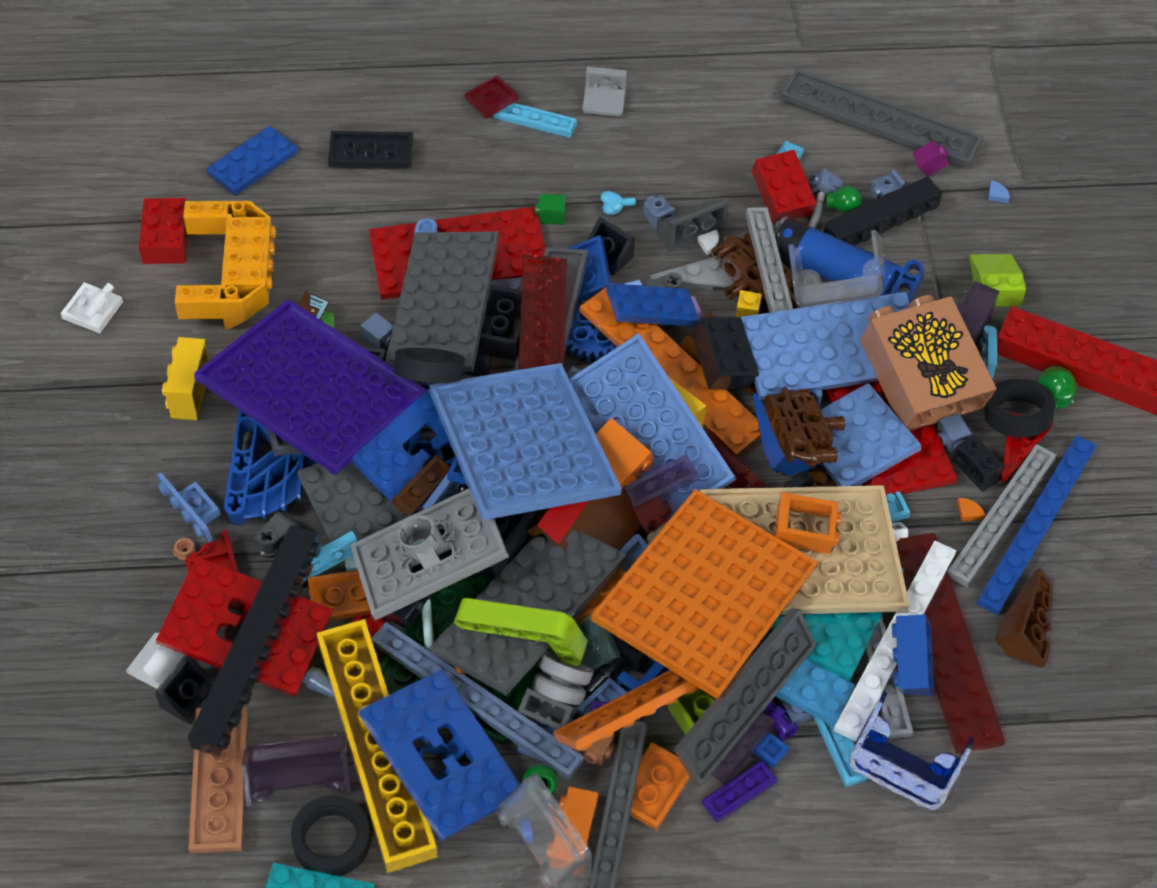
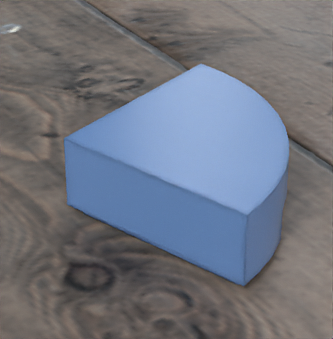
(998, 193)

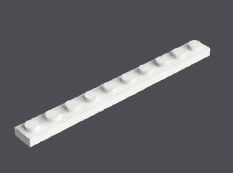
(881, 664)

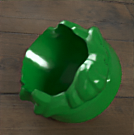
(1061, 384)

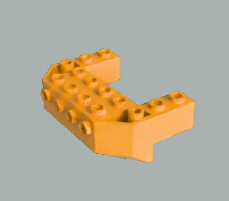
(245, 262)

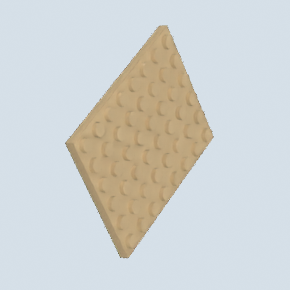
(863, 567)

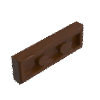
(421, 486)

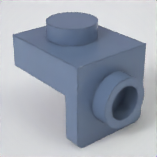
(825, 182)

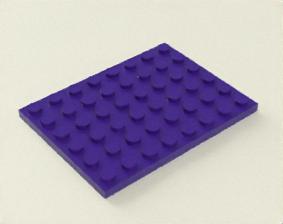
(309, 385)

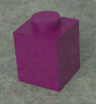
(931, 158)

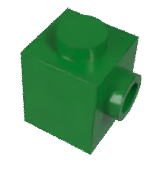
(551, 209)

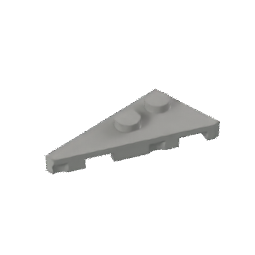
(700, 274)

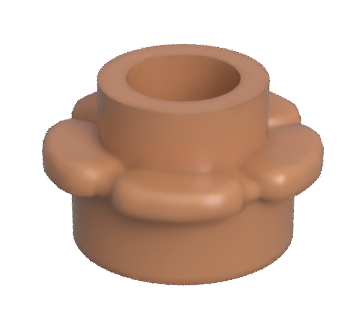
(182, 544)

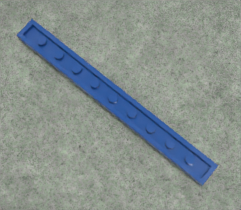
(1036, 525)

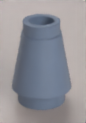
(318, 681)

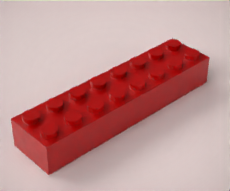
(1091, 360)

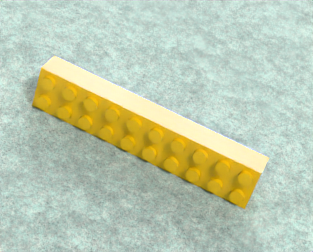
(356, 683)

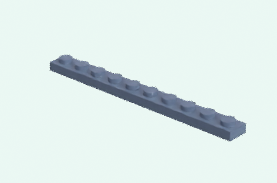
(481, 702)

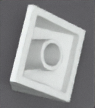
(154, 663)

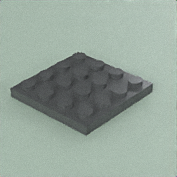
(347, 502)

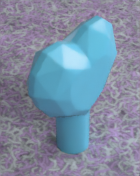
(614, 202)

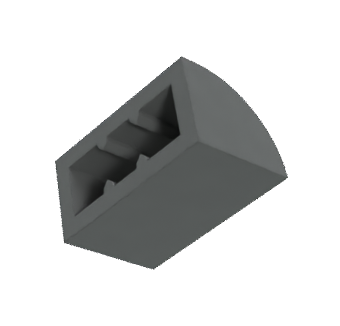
(546, 709)

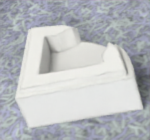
(708, 241)

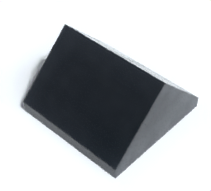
(617, 243)
(184, 689)

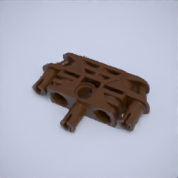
(744, 270)
(801, 426)

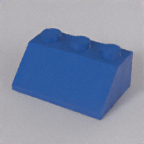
(913, 655)

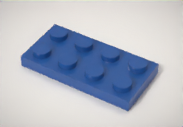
(252, 160)
(652, 304)

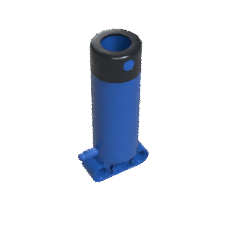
(841, 260)

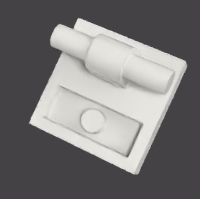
(92, 307)

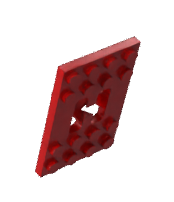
(204, 607)

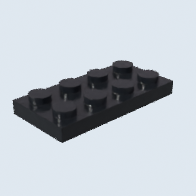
(370, 149)

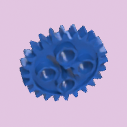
(592, 344)

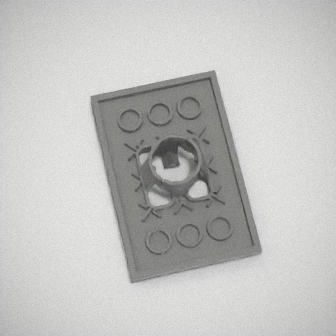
(387, 568)

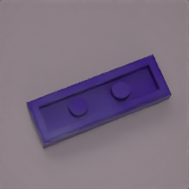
(739, 791)

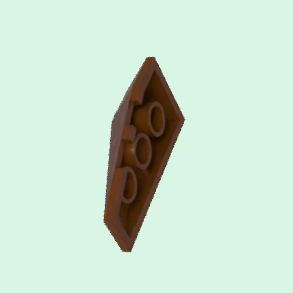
(1026, 622)

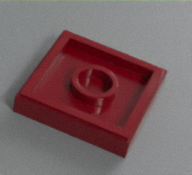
(491, 97)

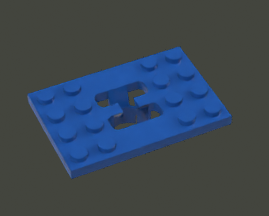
(386, 461)
(461, 793)

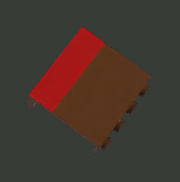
(604, 519)

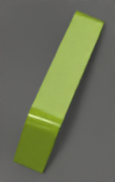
(525, 623)

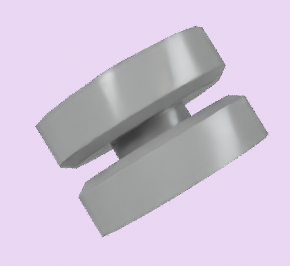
(562, 680)

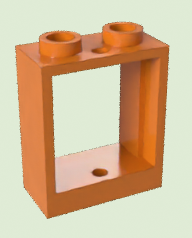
(804, 539)

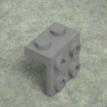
(604, 91)

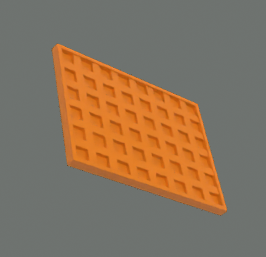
(705, 593)

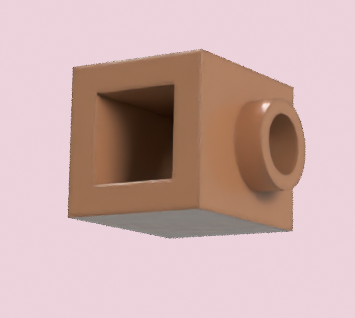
(599, 751)

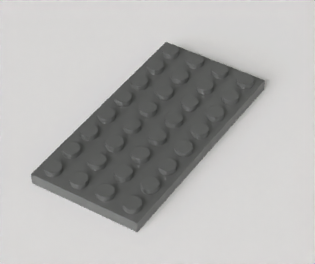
(445, 293)
(535, 578)

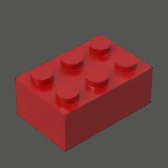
(783, 186)
(163, 231)

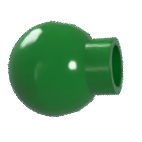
(844, 199)
(546, 774)

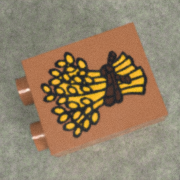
(926, 361)

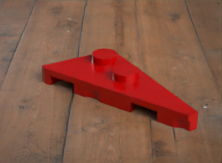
(1017, 450)

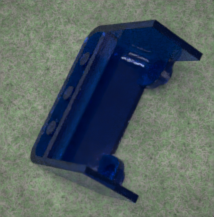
(902, 771)

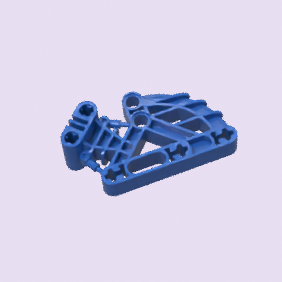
(258, 474)

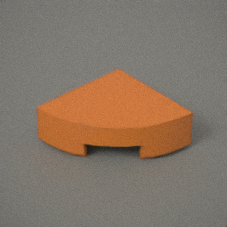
(969, 510)

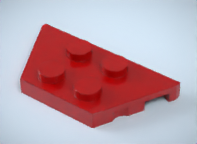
(220, 553)

